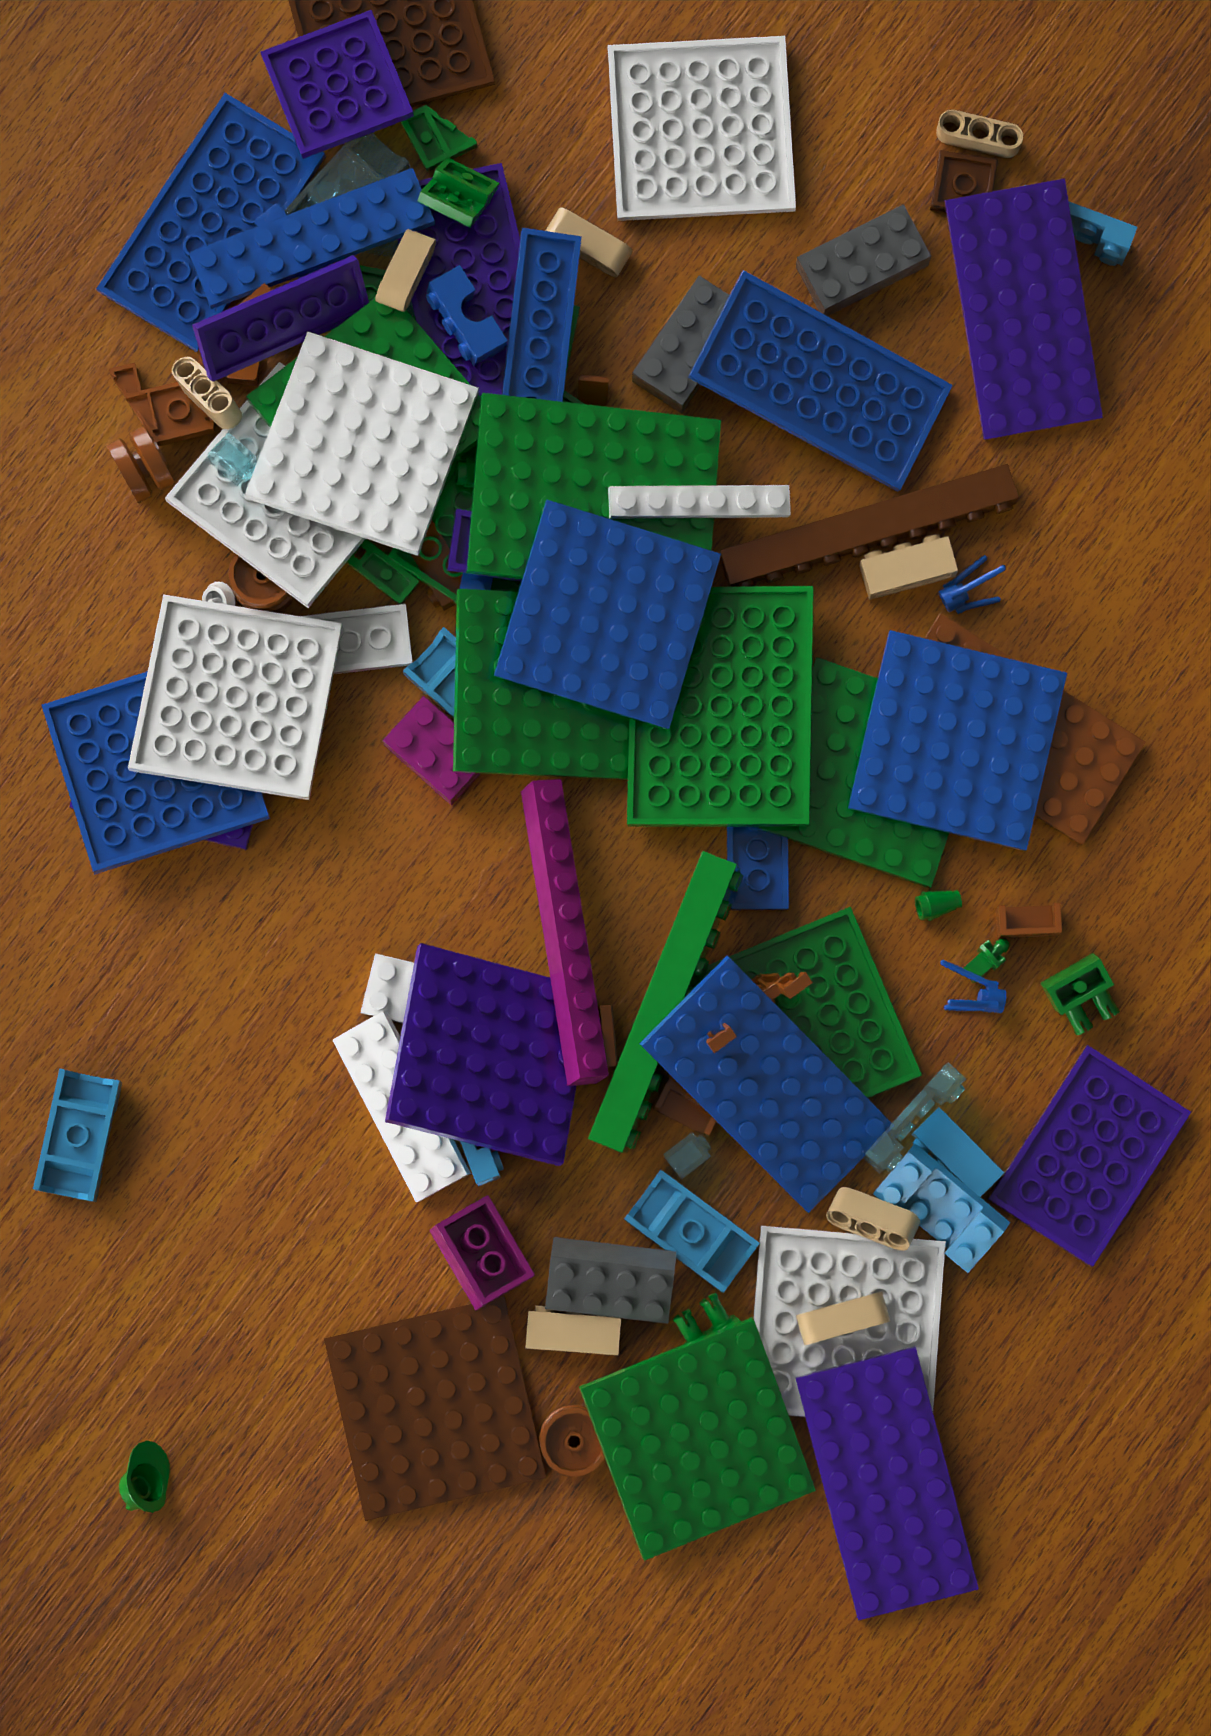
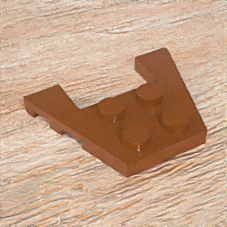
(164, 409)
(772, 986)

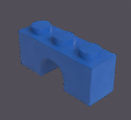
(475, 339)

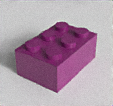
(426, 746)
(481, 1252)

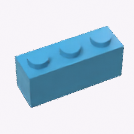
(956, 1152)

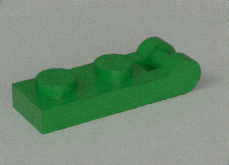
(384, 573)

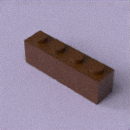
(435, 569)

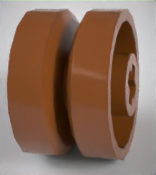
(141, 464)
(252, 591)
(554, 1437)

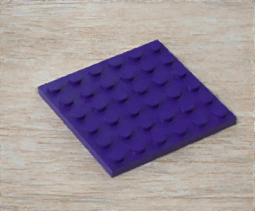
(482, 1058)

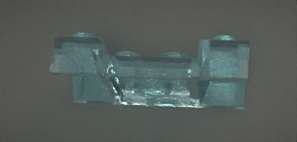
(353, 167)
(942, 1088)

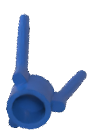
(955, 595)
(988, 999)

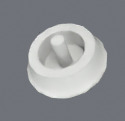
(219, 593)

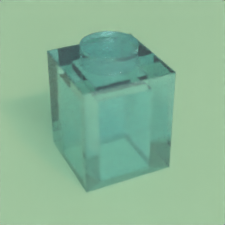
(233, 459)
(688, 1155)

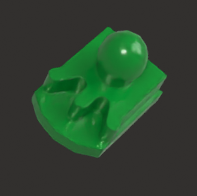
(988, 957)

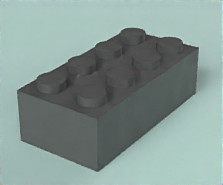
(863, 261)
(676, 348)
(610, 1280)

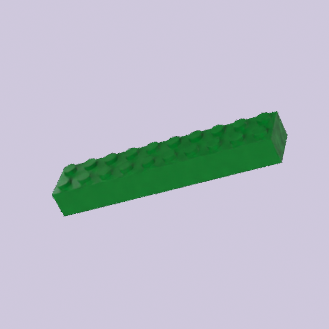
(672, 981)

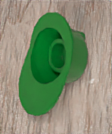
(146, 1478)

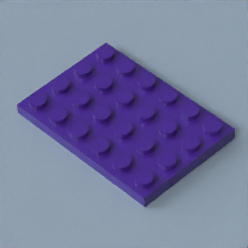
(1089, 1156)

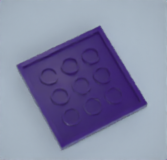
(337, 84)

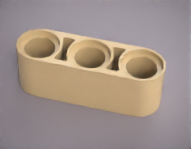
(993, 128)
(596, 245)
(405, 270)
(207, 395)
(873, 1218)
(843, 1318)

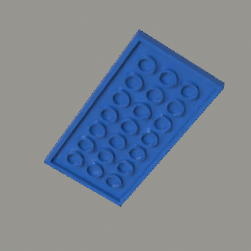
(217, 190)
(820, 381)
(767, 1084)

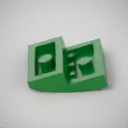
(458, 192)

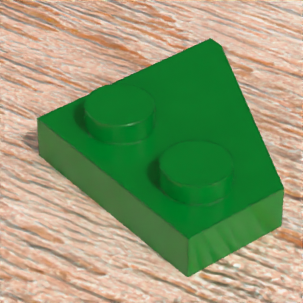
(435, 138)

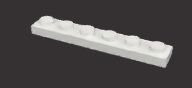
(699, 501)

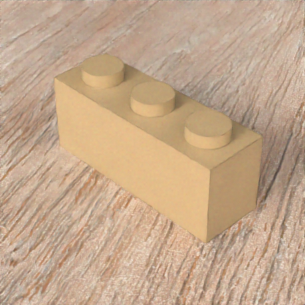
(908, 566)
(572, 1332)

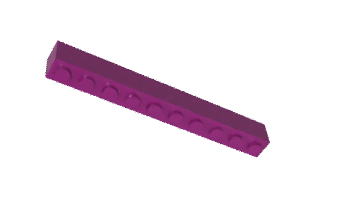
(564, 932)

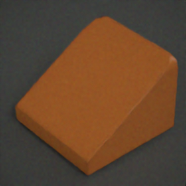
(245, 376)
(593, 390)

